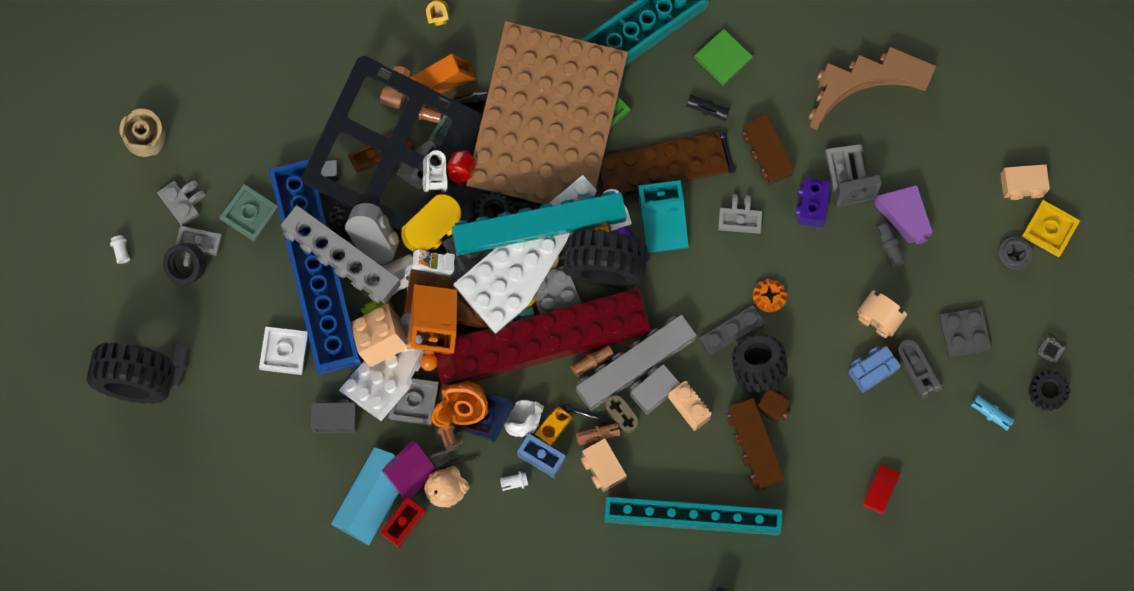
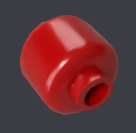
(460, 166)

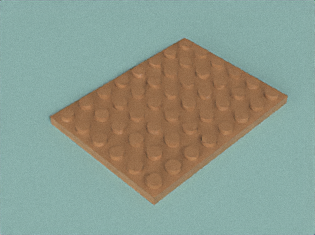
(545, 114)

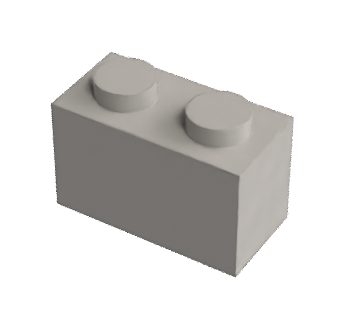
(653, 389)

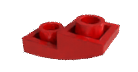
(881, 489)

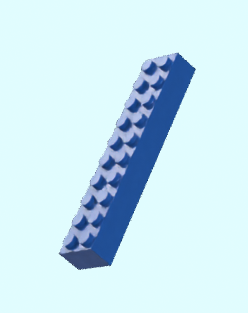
(317, 284)

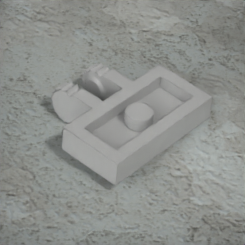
(178, 203)
(739, 219)
(206, 241)

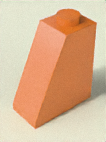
(446, 74)

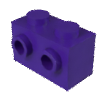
(814, 202)

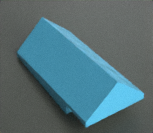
(367, 499)

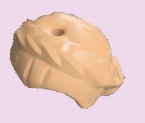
(449, 487)

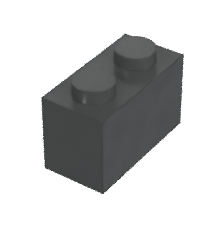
(333, 417)

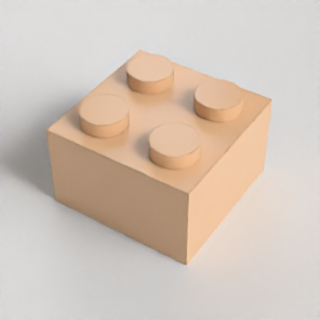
(379, 335)

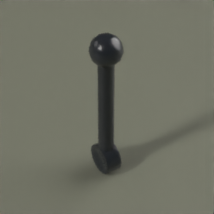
(731, 167)
(602, 419)

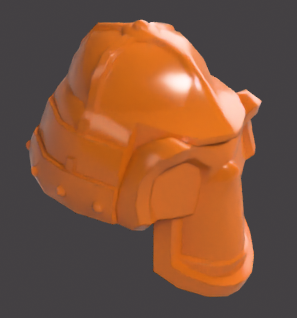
(460, 404)

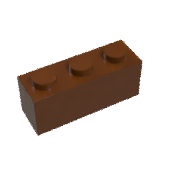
(767, 150)

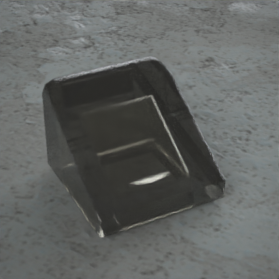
(1051, 348)

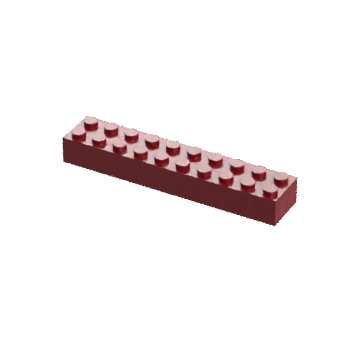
(544, 338)

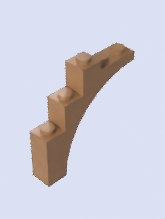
(892, 68)

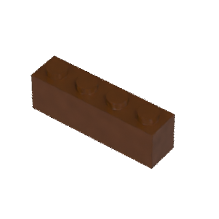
(755, 445)

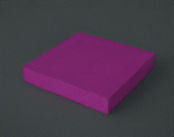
(409, 470)

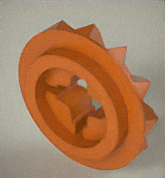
(763, 302)

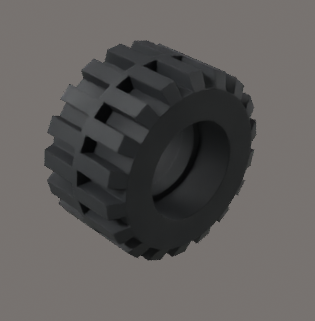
(759, 376)

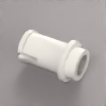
(120, 249)
(514, 481)

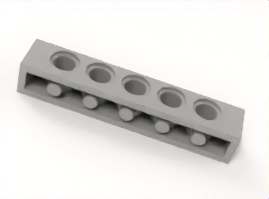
(299, 220)

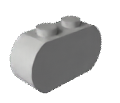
(372, 233)

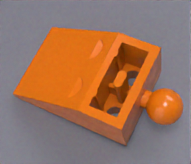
(432, 318)

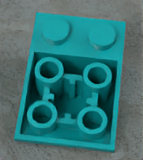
(663, 216)

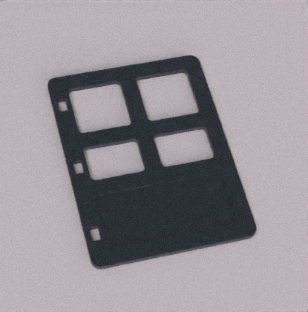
(459, 137)

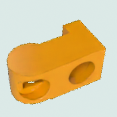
(553, 426)

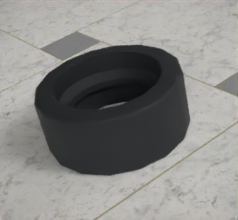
(170, 266)

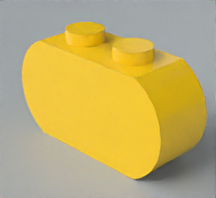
(431, 224)

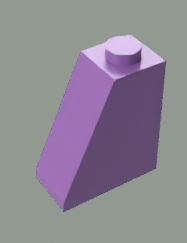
(906, 213)

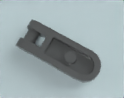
(918, 368)

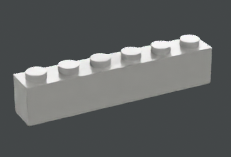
(635, 363)

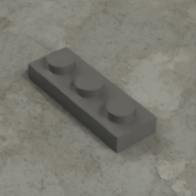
(731, 331)

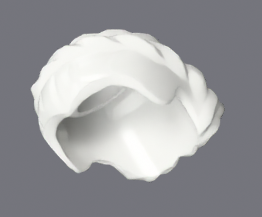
(524, 418)

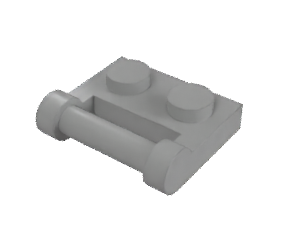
(839, 163)

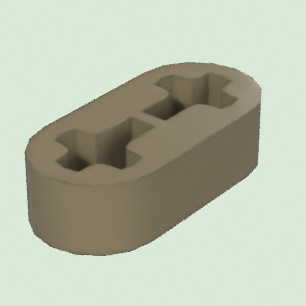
(625, 410)

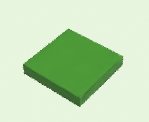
(723, 57)

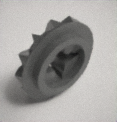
(1018, 245)

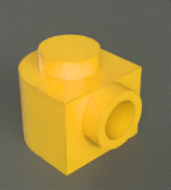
(438, 12)

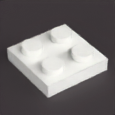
(283, 350)

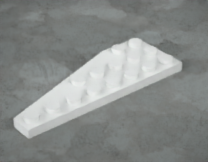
(512, 274)
(384, 384)

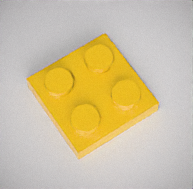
(1051, 228)

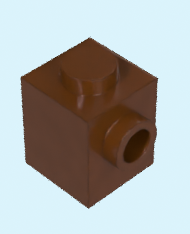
(774, 406)

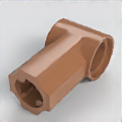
(391, 97)

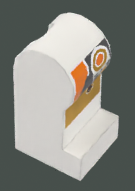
(433, 262)

